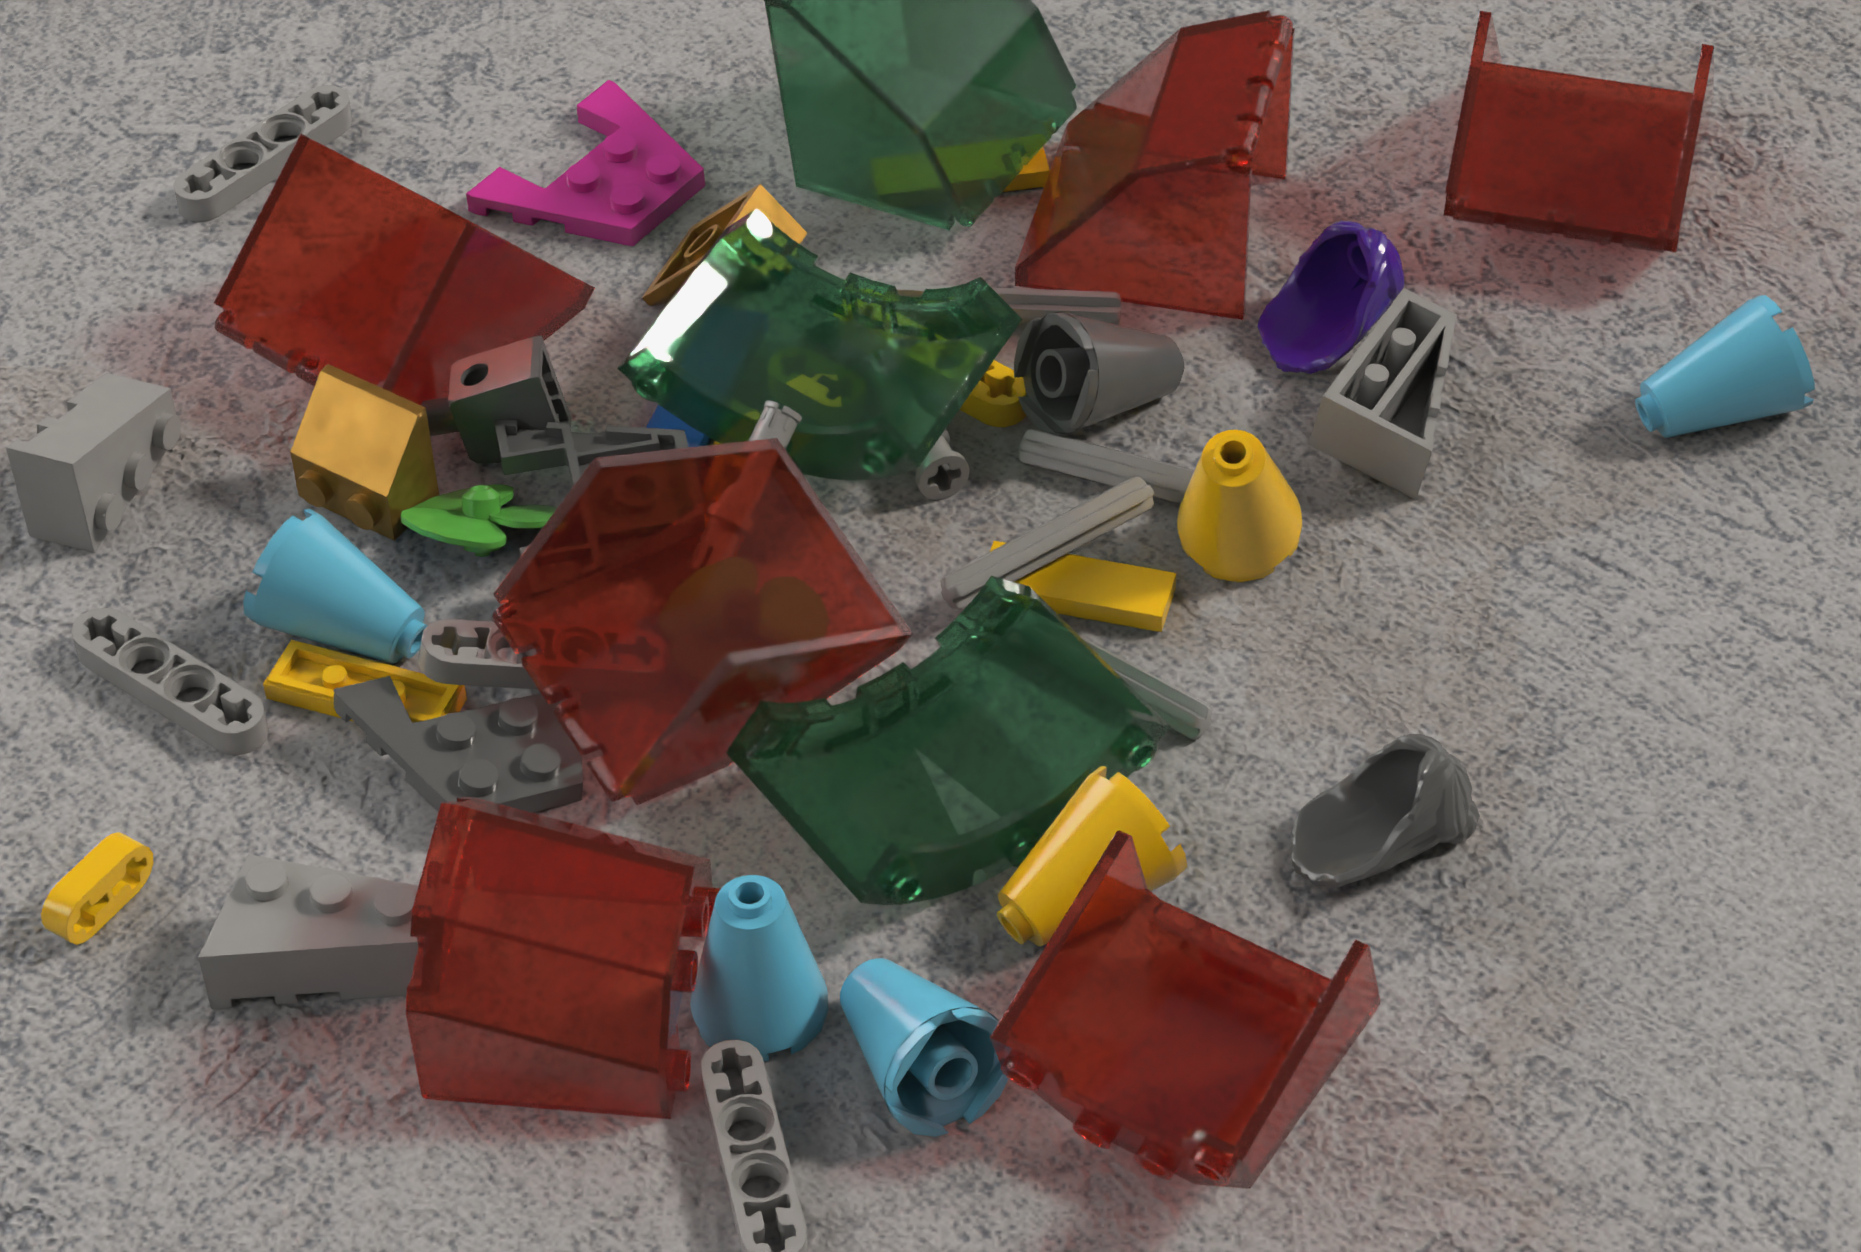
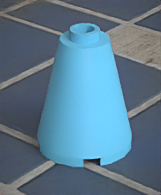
(1729, 375)
(332, 593)
(757, 972)
(922, 1046)

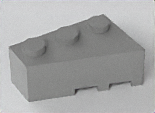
(1389, 395)
(93, 459)

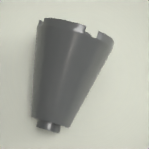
(1091, 370)

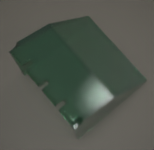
(917, 100)

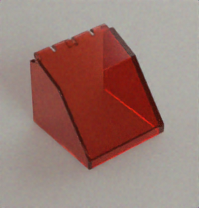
(1576, 151)
(1161, 169)
(381, 281)
(682, 600)

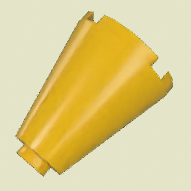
(1238, 510)
(1071, 847)

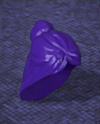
(1331, 298)

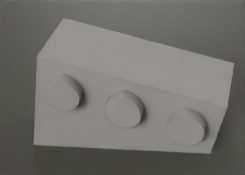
(308, 933)

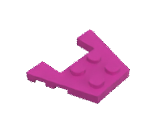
(615, 189)

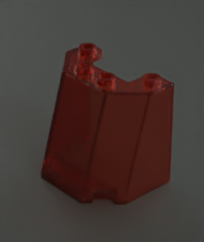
(552, 963)
(1177, 1030)

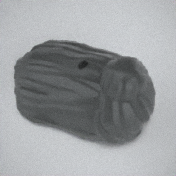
(1384, 813)

